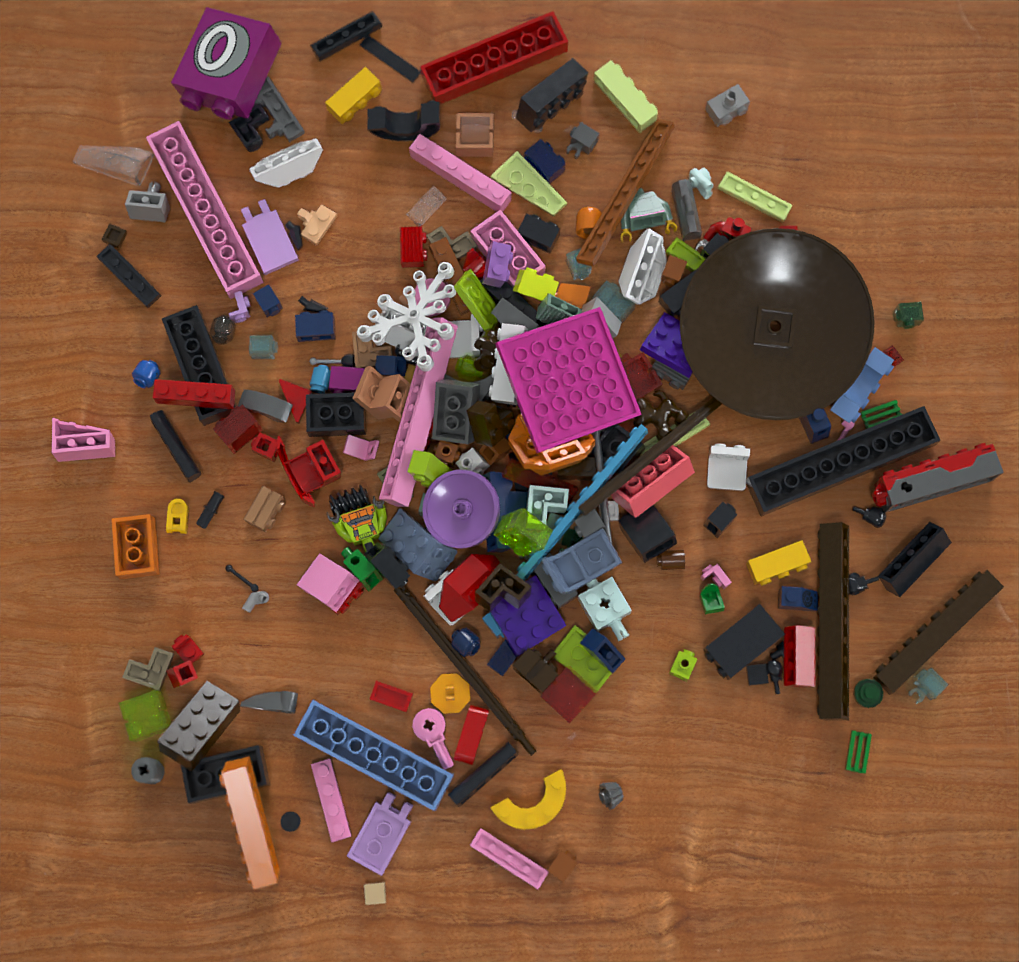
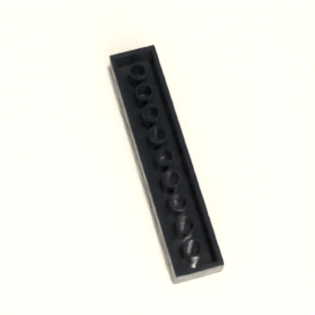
(842, 461)

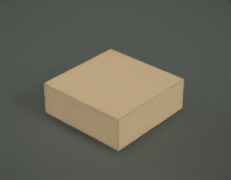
(375, 893)

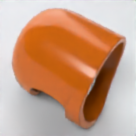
(586, 218)

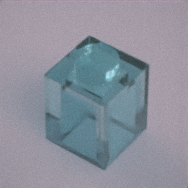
(262, 347)

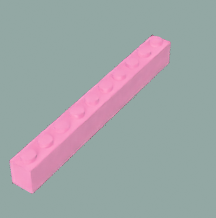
(415, 421)

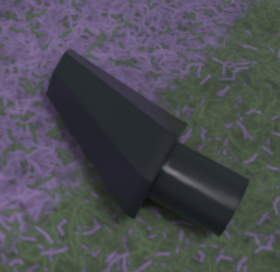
(295, 234)
(311, 305)
(779, 652)

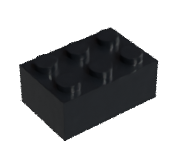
(334, 415)

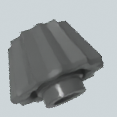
(610, 794)

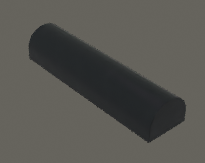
(346, 36)
(175, 446)
(483, 774)

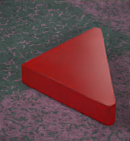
(297, 397)

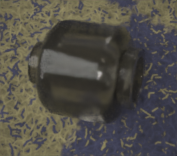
(222, 330)

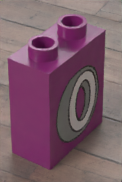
(226, 64)

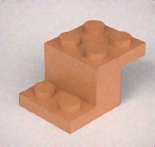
(382, 395)

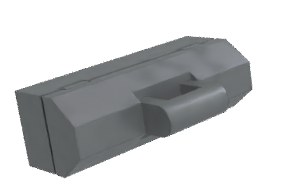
(686, 210)

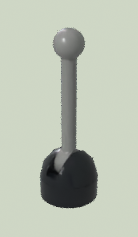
(346, 361)

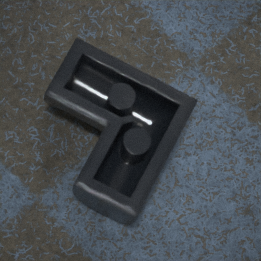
(246, 128)

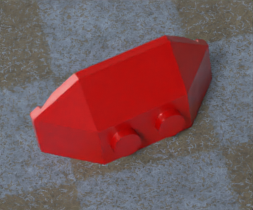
(462, 583)

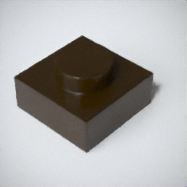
(114, 235)

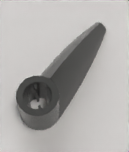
(273, 701)

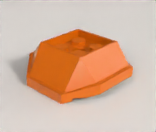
(551, 459)

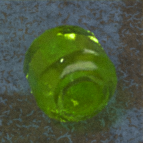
(466, 369)

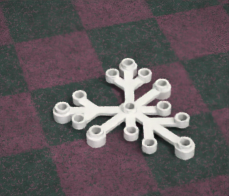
(427, 296)

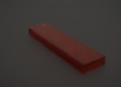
(515, 472)

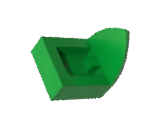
(711, 599)

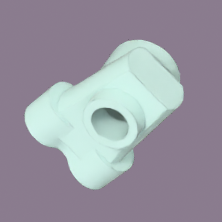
(702, 181)

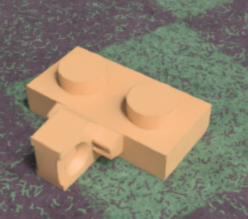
(316, 223)

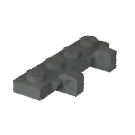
(284, 120)

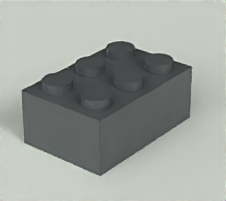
(450, 408)

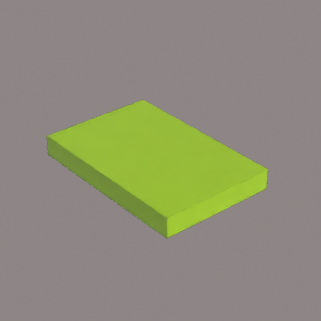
(476, 299)
(573, 654)

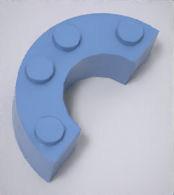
(867, 382)

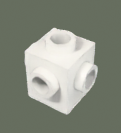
(473, 462)

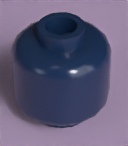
(465, 642)

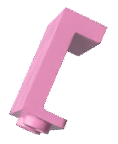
(328, 582)

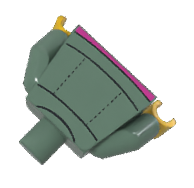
(646, 212)

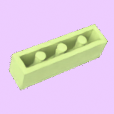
(626, 96)

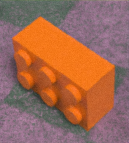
(135, 546)

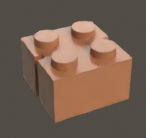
(475, 133)

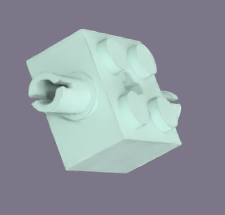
(600, 616)

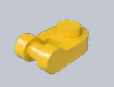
(177, 510)

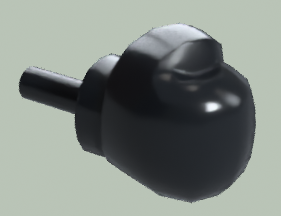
(873, 515)
(859, 584)
(774, 670)

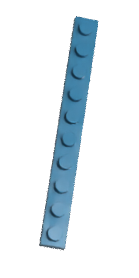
(599, 481)

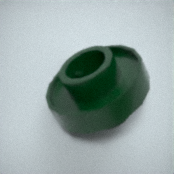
(868, 693)

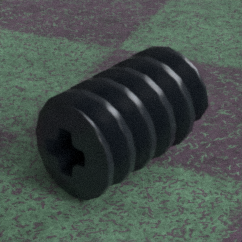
(349, 500)

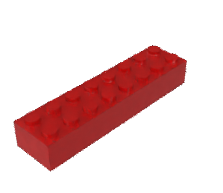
(494, 58)

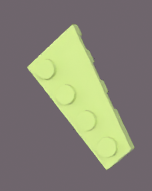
(526, 182)

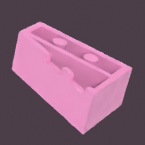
(80, 442)

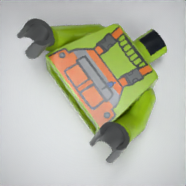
(362, 524)

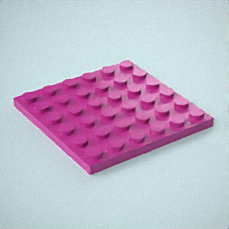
(568, 379)

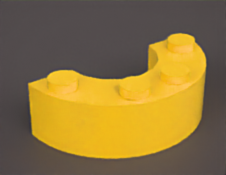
(540, 814)

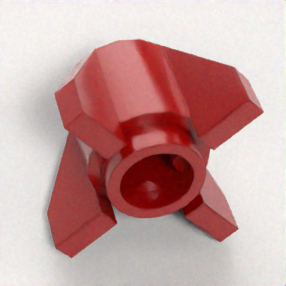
(475, 262)

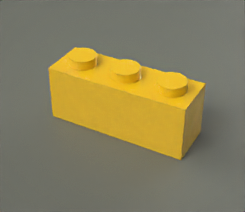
(353, 95)
(778, 563)

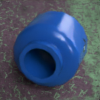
(145, 373)

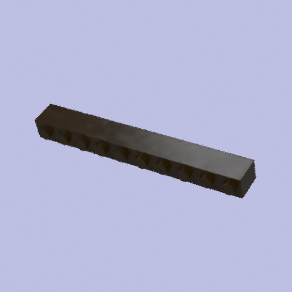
(833, 622)

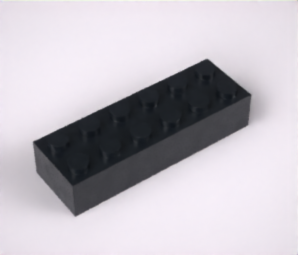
(196, 356)

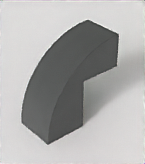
(266, 405)

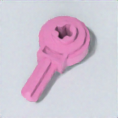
(435, 736)

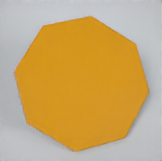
(450, 693)

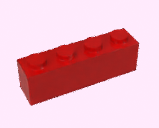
(194, 394)

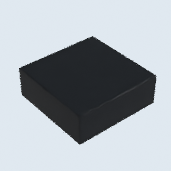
(757, 674)

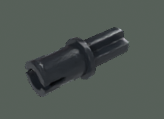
(209, 510)

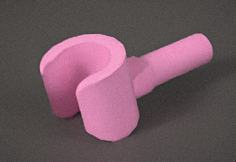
(848, 426)

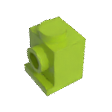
(683, 672)

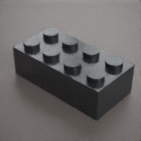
(552, 95)
(204, 780)

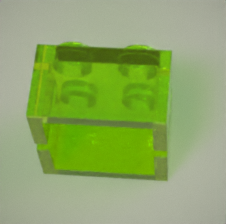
(523, 532)
(144, 715)

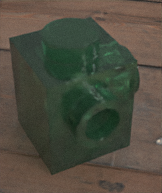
(908, 315)

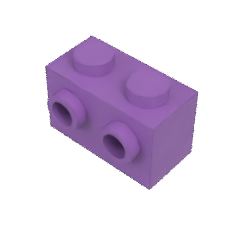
(497, 264)

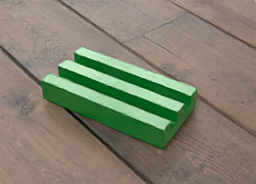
(896, 410)
(858, 753)

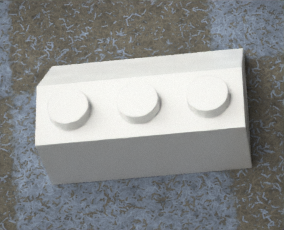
(400, 334)

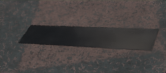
(390, 58)

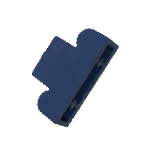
(509, 502)

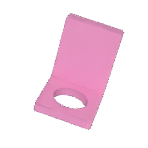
(360, 448)

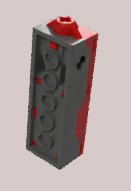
(937, 477)

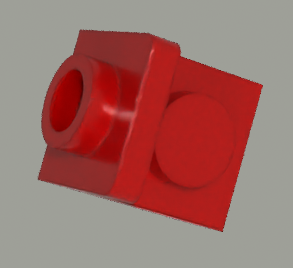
(187, 648)

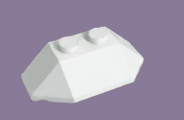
(288, 164)
(643, 268)

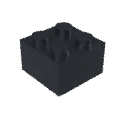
(610, 442)

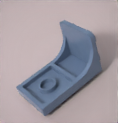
(417, 546)
(581, 563)

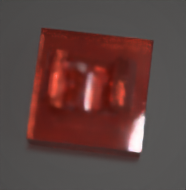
(894, 354)

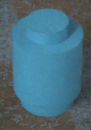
(320, 379)

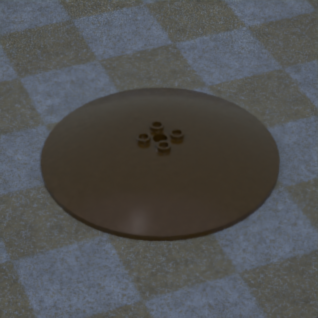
(805, 289)

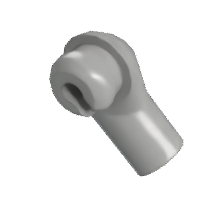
(255, 598)

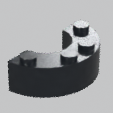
(403, 125)

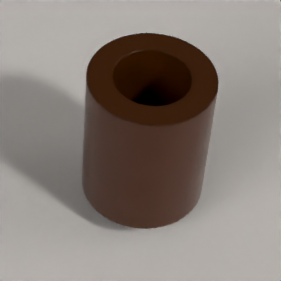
(671, 560)

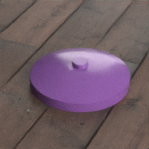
(461, 509)

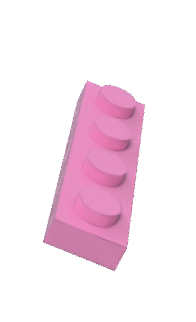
(331, 800)
(509, 858)

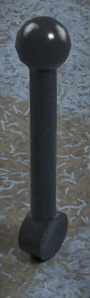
(229, 568)

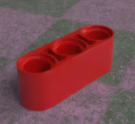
(471, 735)

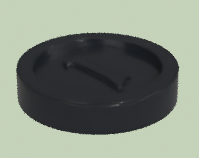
(290, 821)

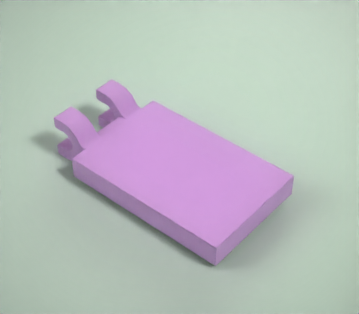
(268, 239)
(380, 835)

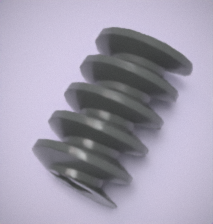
(140, 772)

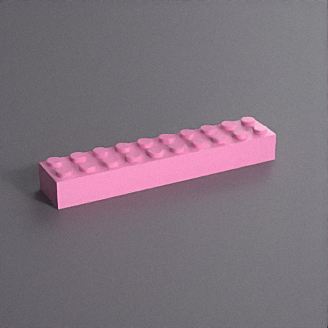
(204, 209)

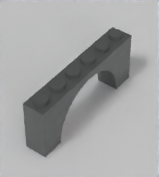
(506, 314)

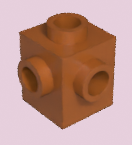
(450, 458)

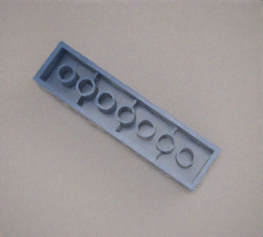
(374, 755)

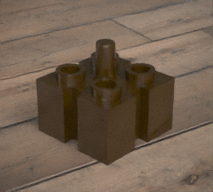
(537, 670)

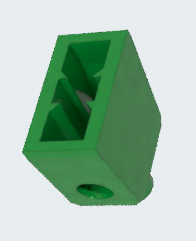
(361, 568)

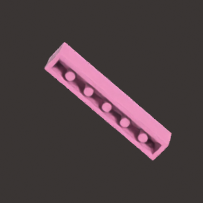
(460, 173)

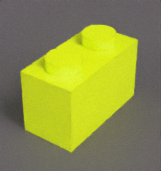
(534, 285)

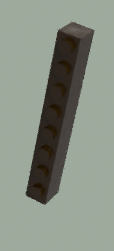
(937, 632)

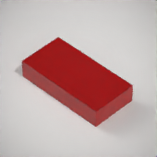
(391, 696)

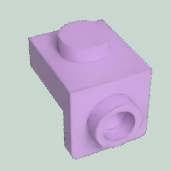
(243, 304)

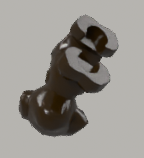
(487, 343)
(661, 415)

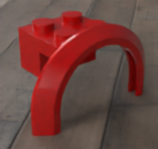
(309, 470)

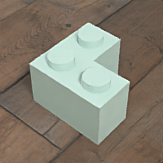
(546, 499)

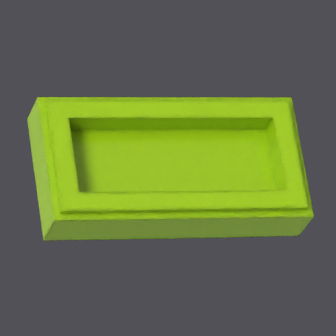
(685, 252)

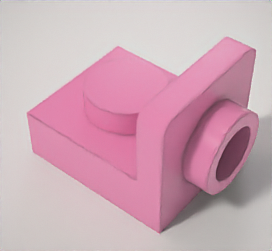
(719, 578)

